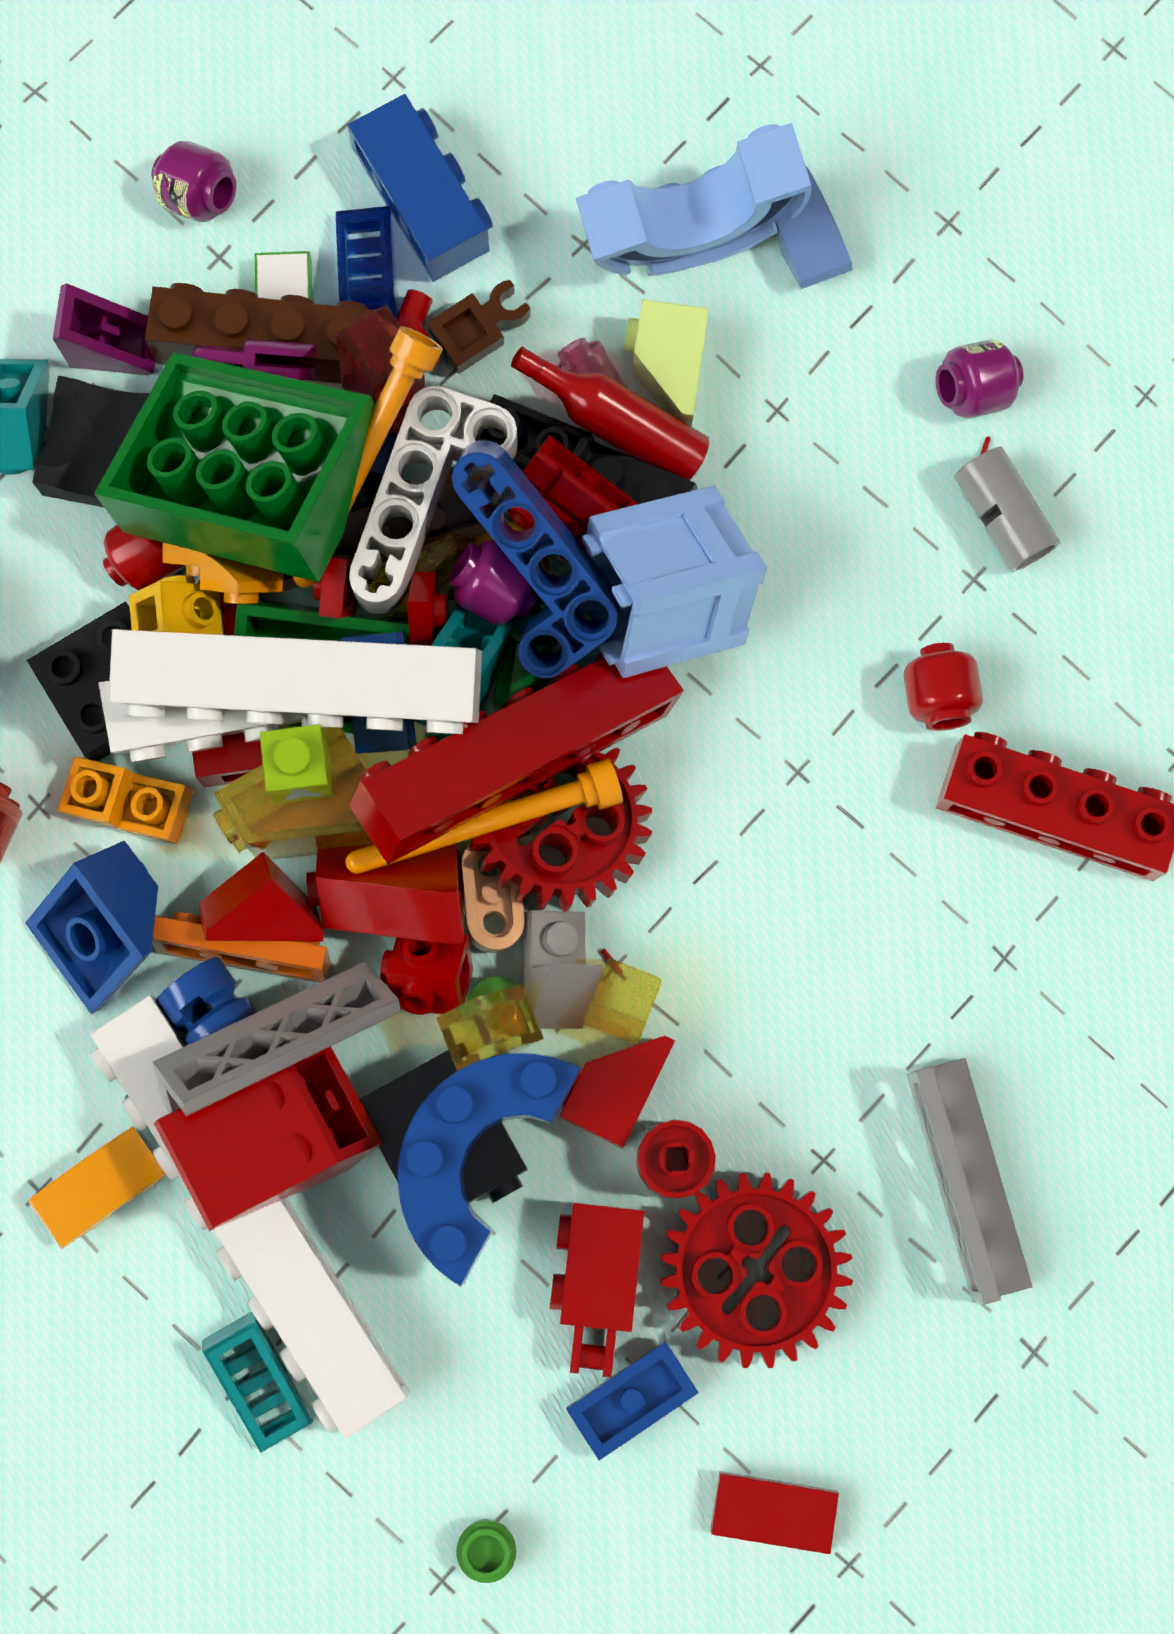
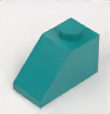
(22, 413)

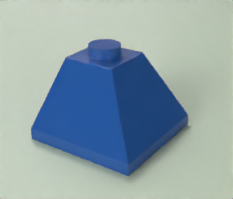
(98, 922)

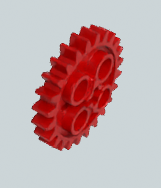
(589, 858)
(799, 1303)

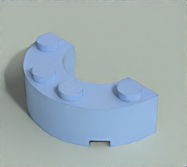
(701, 219)

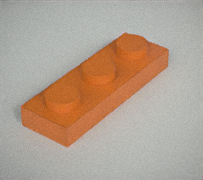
(184, 938)

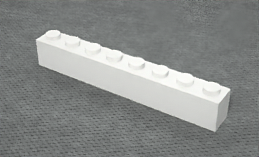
(267, 1248)

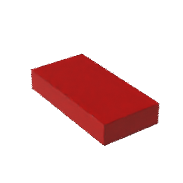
(774, 1512)

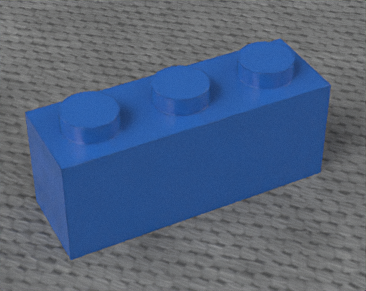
(421, 186)

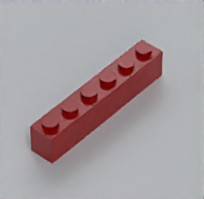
(506, 753)

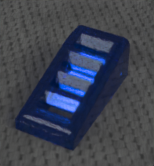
(369, 291)

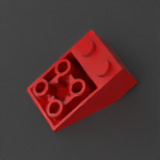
(269, 1139)

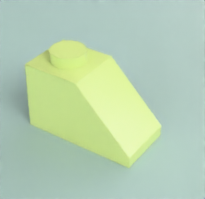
(668, 353)

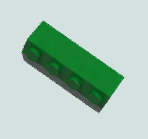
(240, 466)

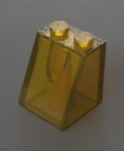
(298, 827)

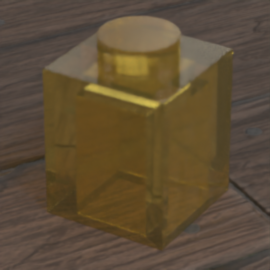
(490, 1026)

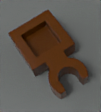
(472, 330)

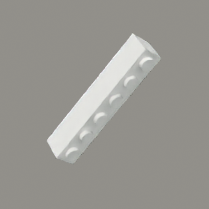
(295, 677)

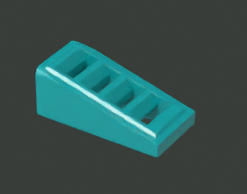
(230, 1337)

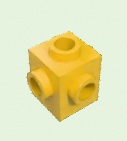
(176, 607)

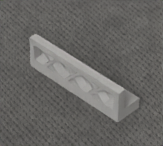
(273, 1039)
(969, 1181)

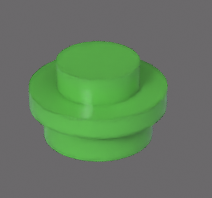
(486, 1551)

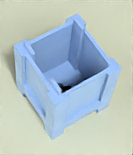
(678, 579)

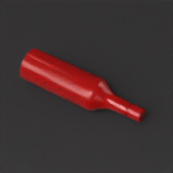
(620, 416)

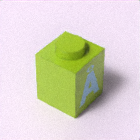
(297, 764)

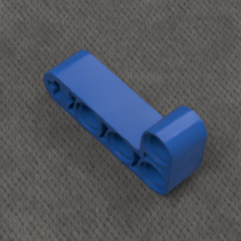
(526, 550)

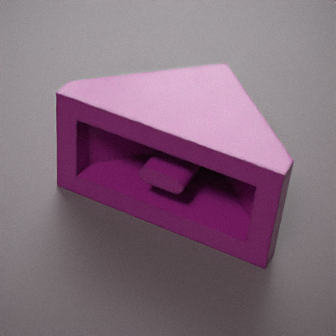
(101, 334)

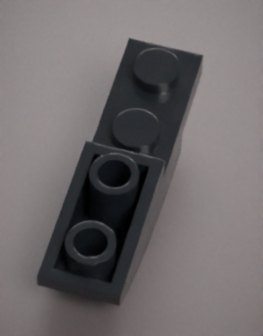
(632, 476)

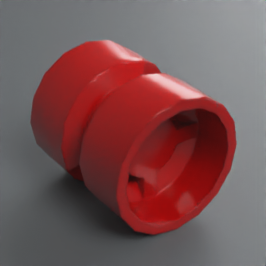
(675, 1159)

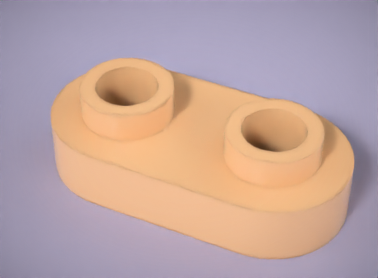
(482, 899)

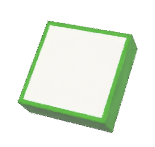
(283, 274)

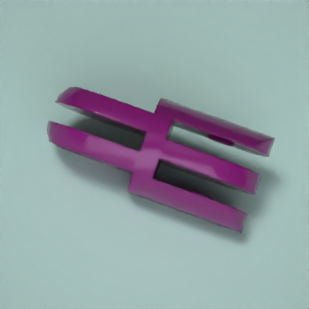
(251, 357)

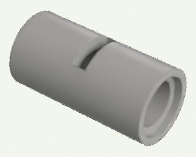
(1006, 509)

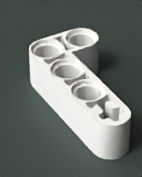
(419, 501)

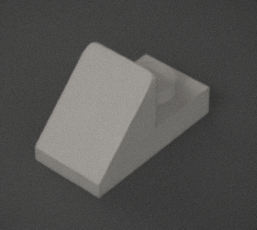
(556, 968)

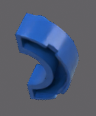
(441, 1140)

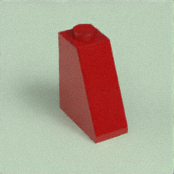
(402, 900)

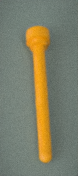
(411, 358)
(593, 787)

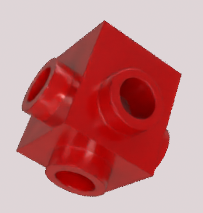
(427, 974)

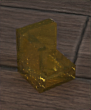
(622, 1001)

